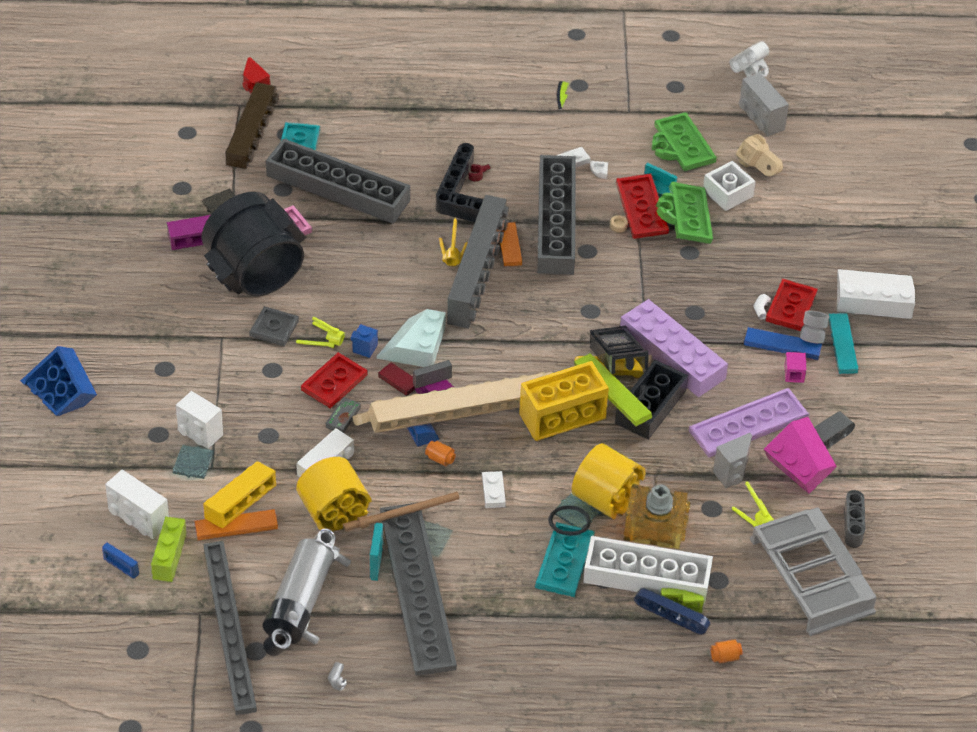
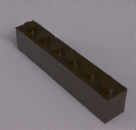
(251, 126)

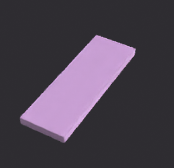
(757, 418)

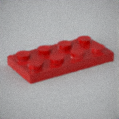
(639, 203)

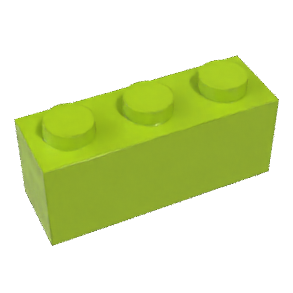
(168, 549)

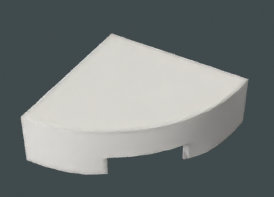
(599, 168)

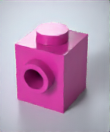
(795, 363)

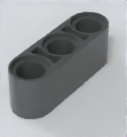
(834, 429)
(854, 518)

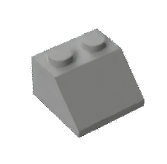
(732, 460)

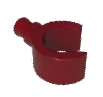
(478, 172)

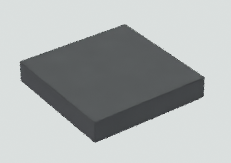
(274, 326)

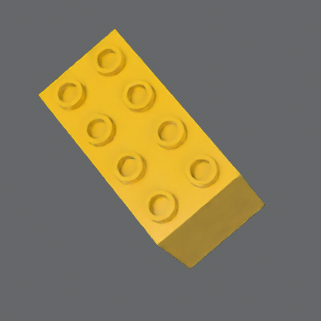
(563, 400)

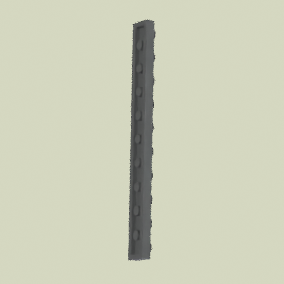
(229, 628)

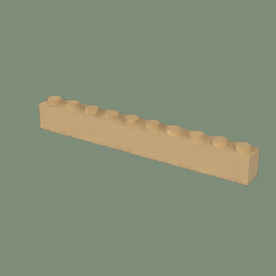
(447, 404)

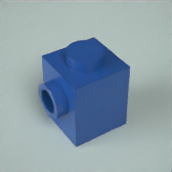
(364, 340)

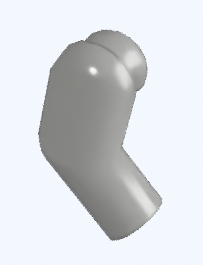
(335, 678)

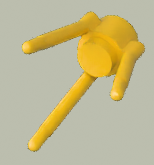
(452, 256)

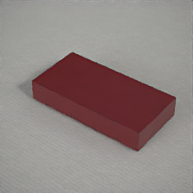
(397, 378)

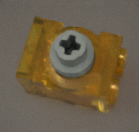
(656, 516)

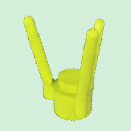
(334, 335)
(761, 516)

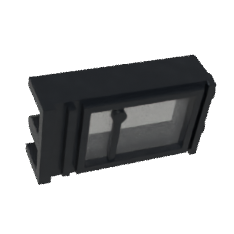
(616, 344)

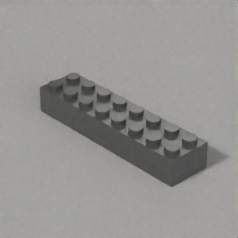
(338, 180)
(556, 214)
(477, 262)

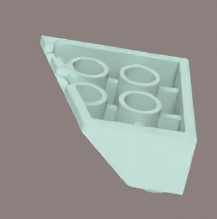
(416, 340)

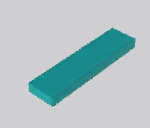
(843, 343)

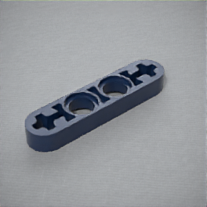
(653, 602)

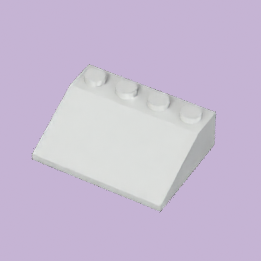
(875, 294)

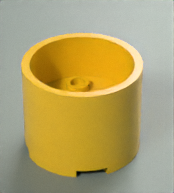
(606, 480)
(333, 493)

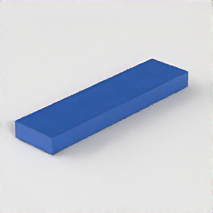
(781, 343)

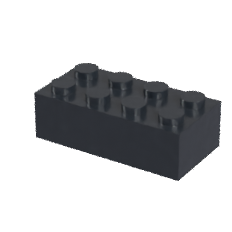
(659, 392)

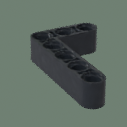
(448, 196)

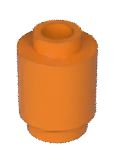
(440, 453)
(726, 651)

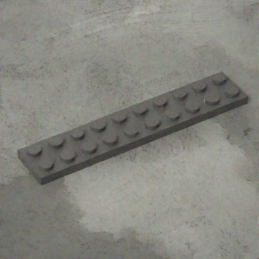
(418, 593)

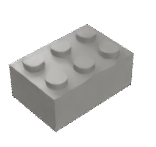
(763, 104)

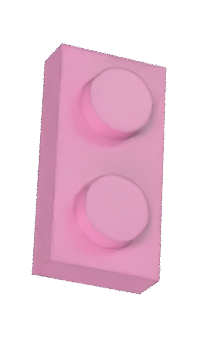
(299, 220)

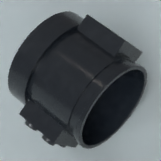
(252, 244)

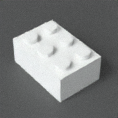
(136, 504)

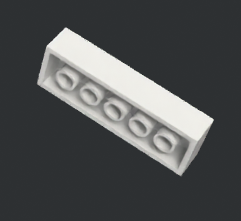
(644, 566)

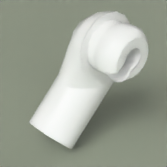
(759, 305)

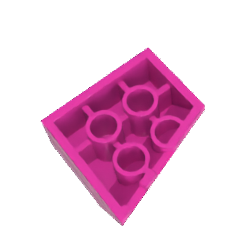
(801, 454)

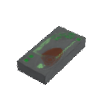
(343, 415)

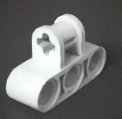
(751, 60)

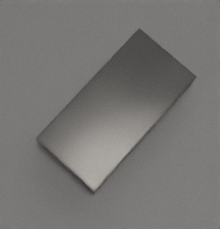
(432, 374)

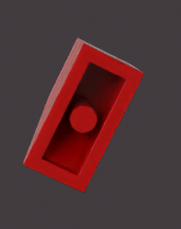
(254, 73)

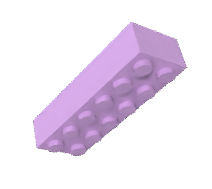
(675, 347)

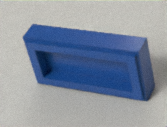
(120, 560)

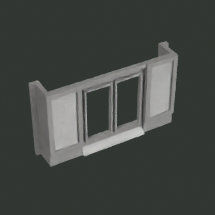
(829, 602)

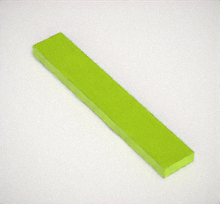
(619, 394)

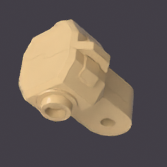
(756, 152)

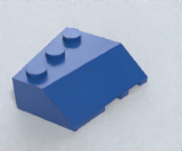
(60, 381)

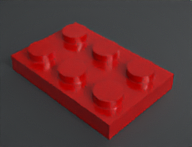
(790, 304)
(334, 380)

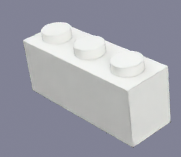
(333, 445)

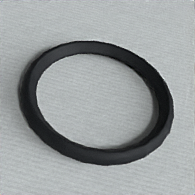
(550, 520)

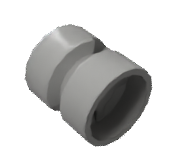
(814, 326)

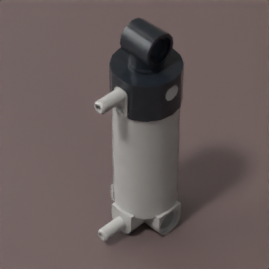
(298, 592)

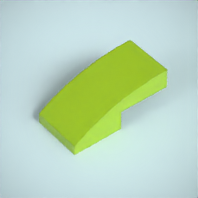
(686, 598)

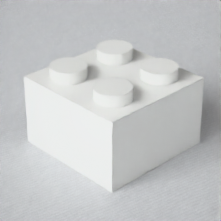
(729, 185)
(199, 420)

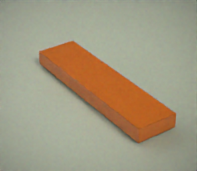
(242, 524)

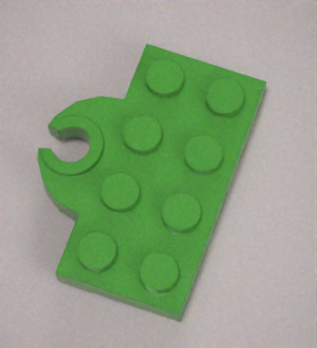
(681, 142)
(688, 211)

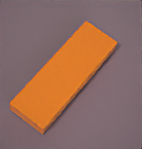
(510, 247)

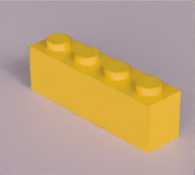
(239, 494)

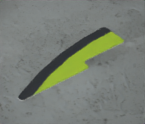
(561, 96)

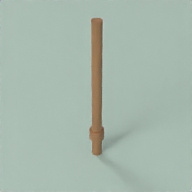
(364, 522)

